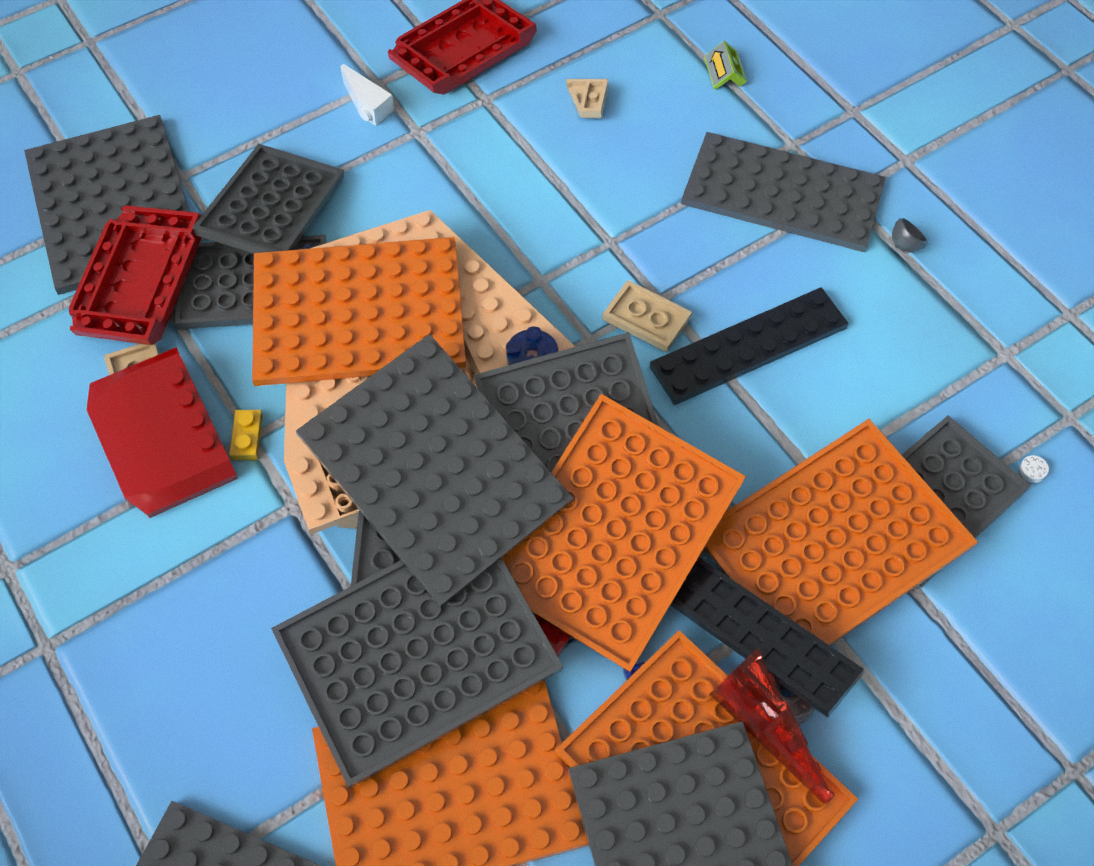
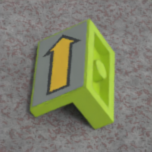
(725, 65)

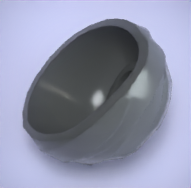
(907, 236)

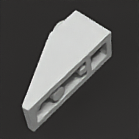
(370, 100)

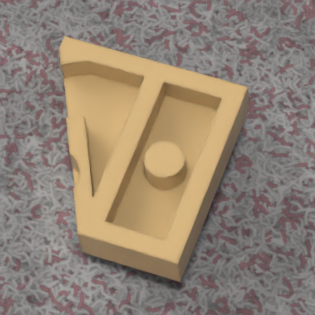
(588, 96)

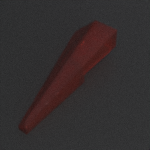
(752, 697)

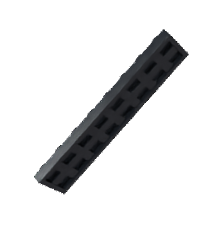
(747, 345)
(747, 623)

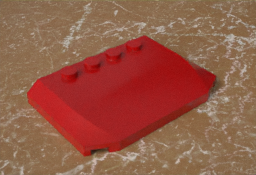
(461, 43)
(135, 275)
(158, 434)

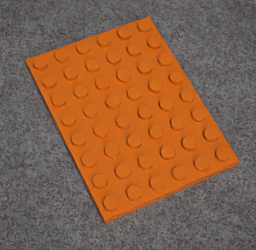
(352, 308)
(839, 535)
(627, 537)
(672, 701)
(465, 800)

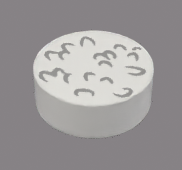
(1033, 469)

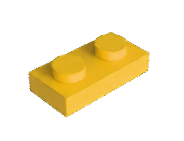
(246, 435)

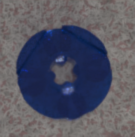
(528, 340)

